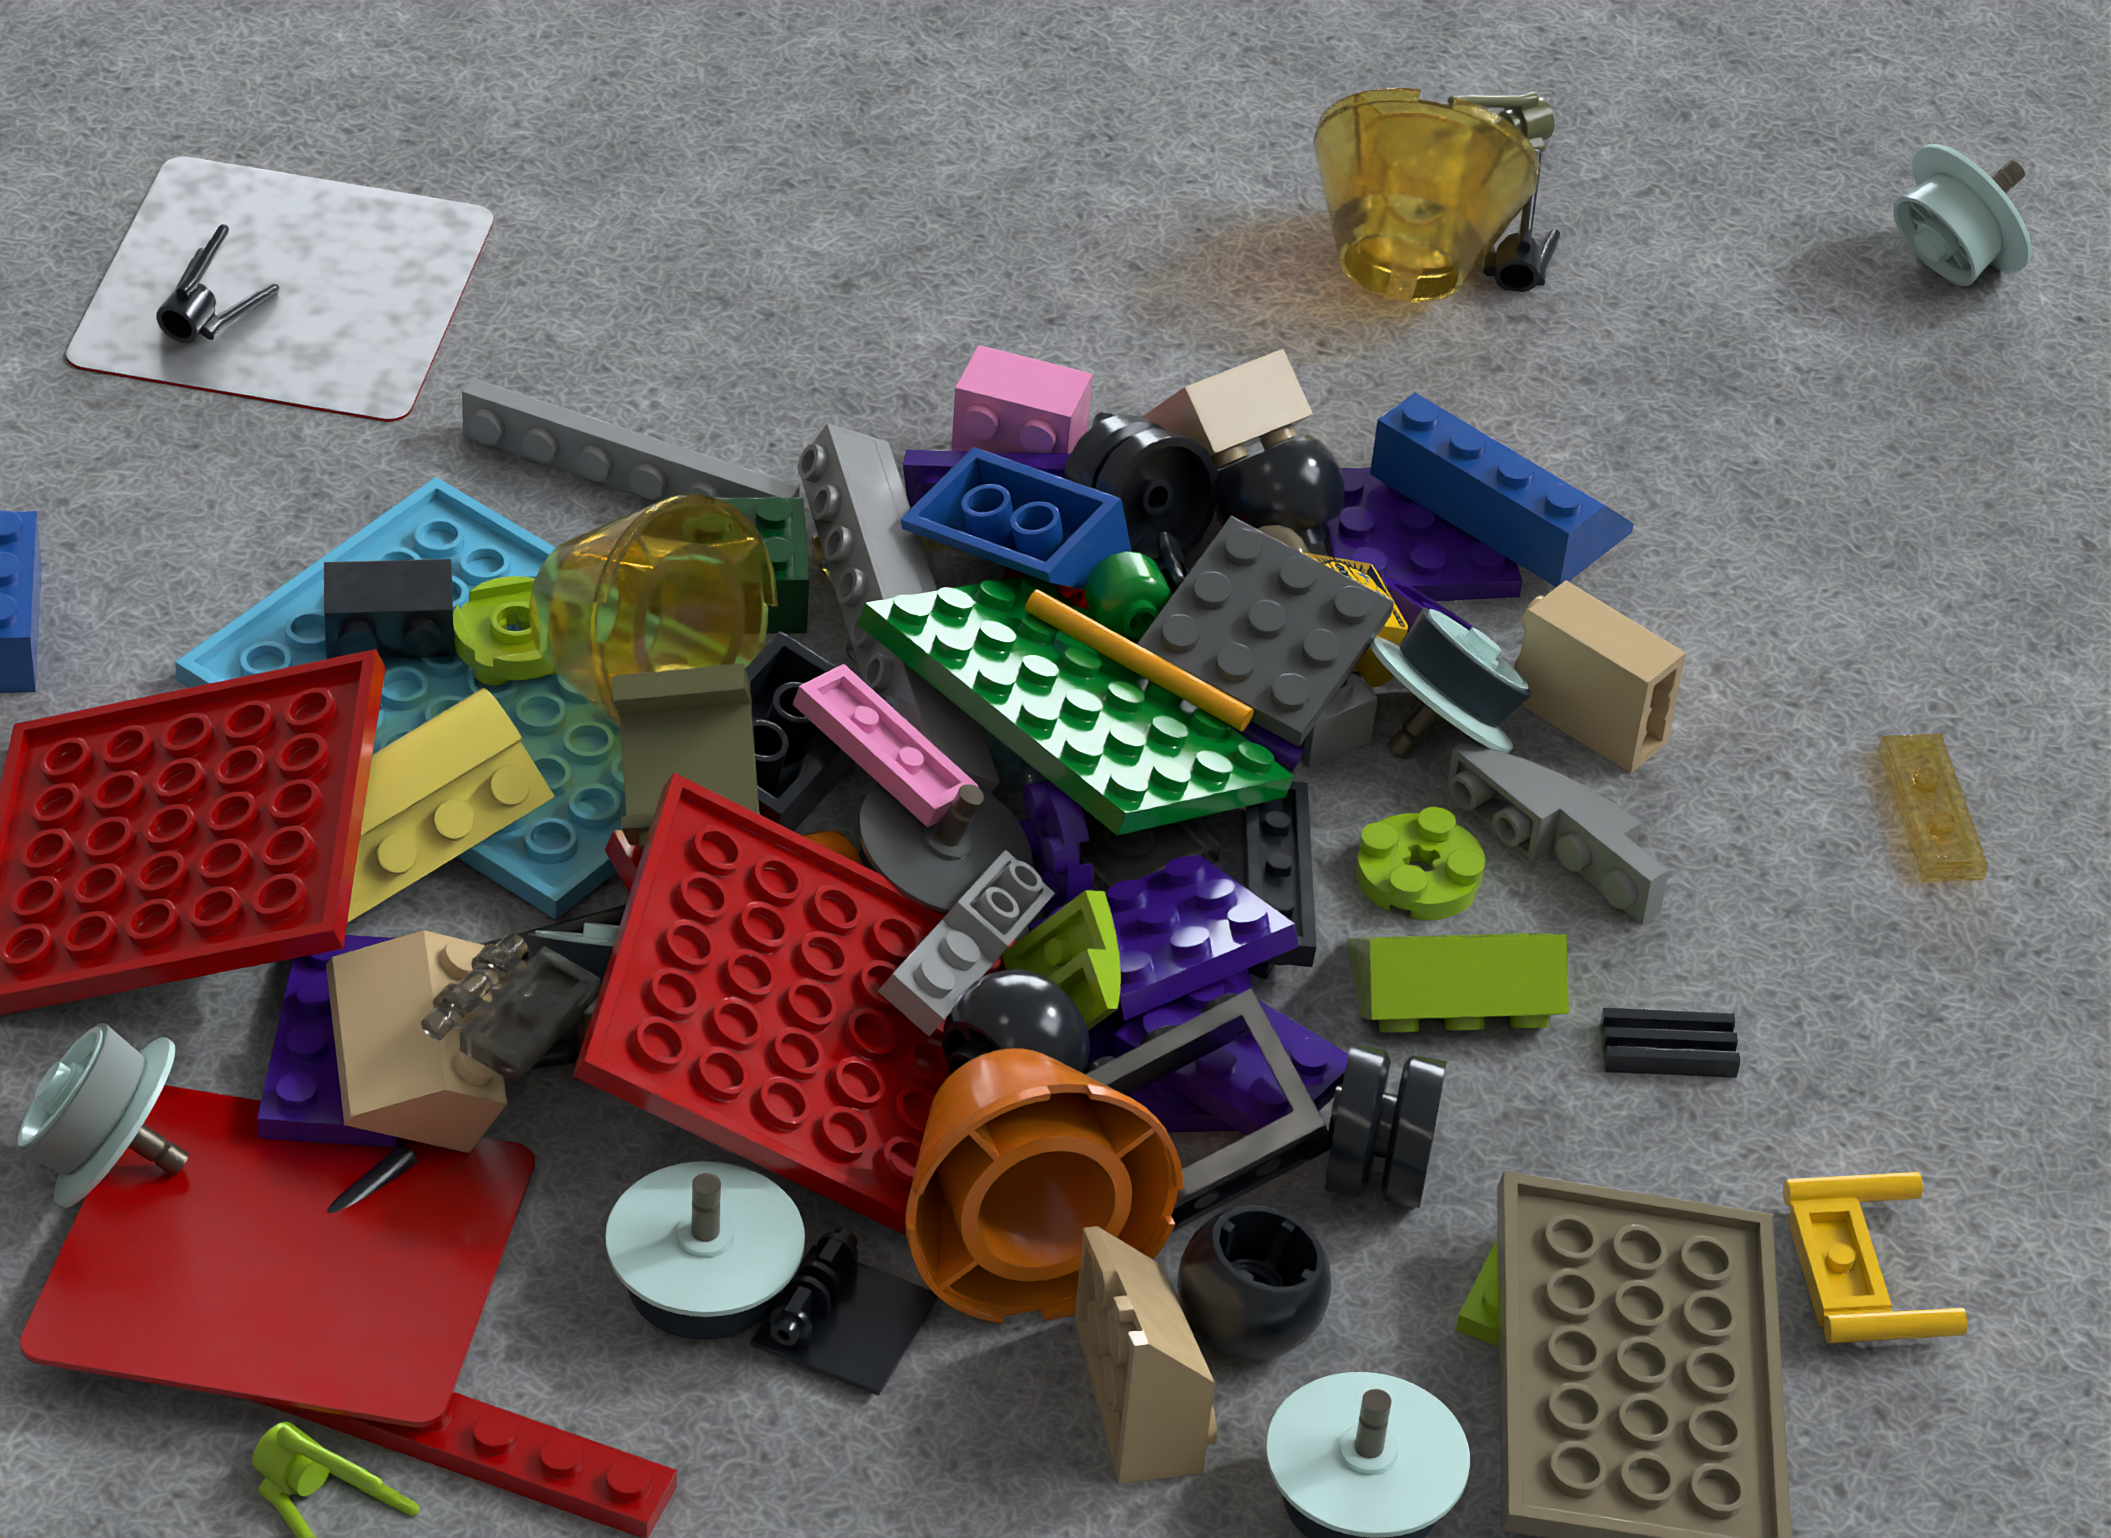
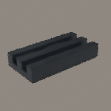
(1666, 1036)

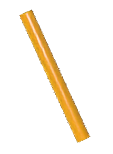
(1139, 660)

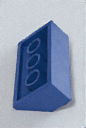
(1492, 491)

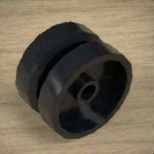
(1157, 473)
(1384, 1125)

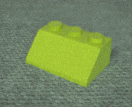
(1460, 979)

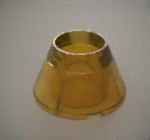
(1419, 188)
(652, 595)

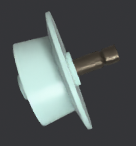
(1962, 217)

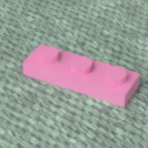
(882, 743)

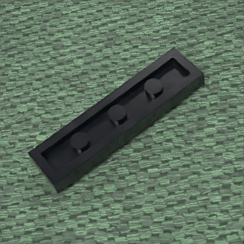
(1280, 865)

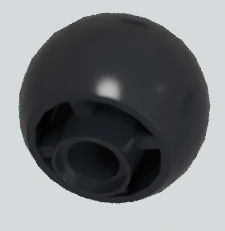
(1286, 487)
(1015, 1012)
(1254, 1282)

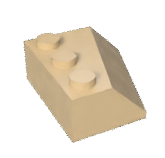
(1142, 1363)

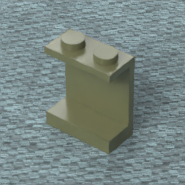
(685, 725)

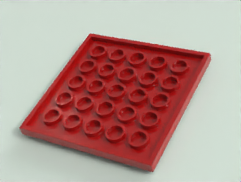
(184, 831)
(756, 1004)

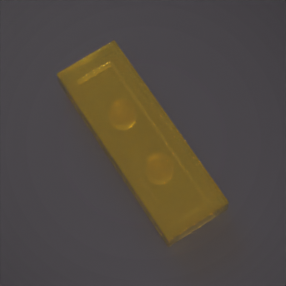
(1932, 808)

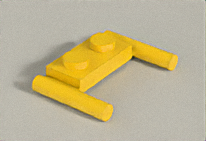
(1842, 1262)

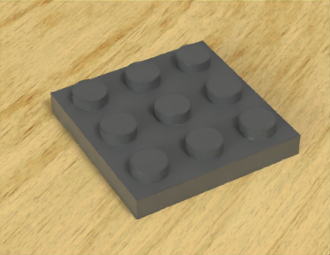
(1268, 628)

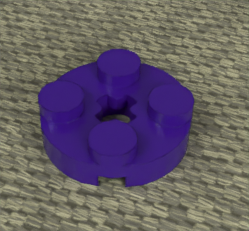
(1054, 832)

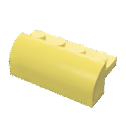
(441, 796)

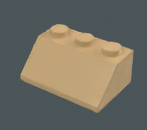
(387, 1065)

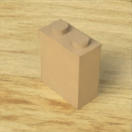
(1599, 675)

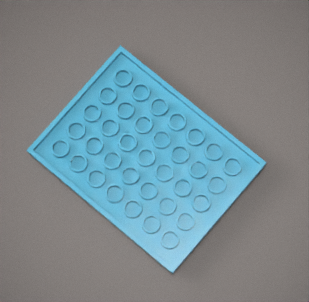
(553, 851)

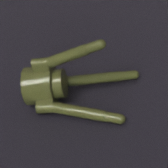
(1526, 112)

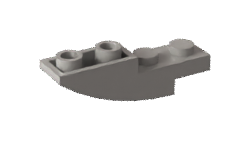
(1554, 814)
(966, 941)

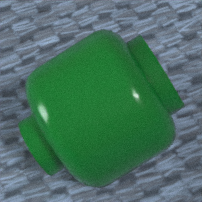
(1126, 593)

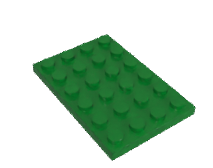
(1072, 713)

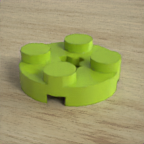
(483, 635)
(1425, 837)

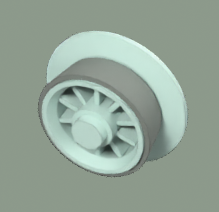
(96, 1108)

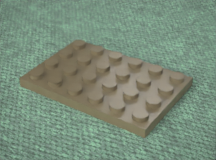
(1637, 1366)

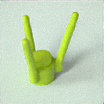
(301, 1465)

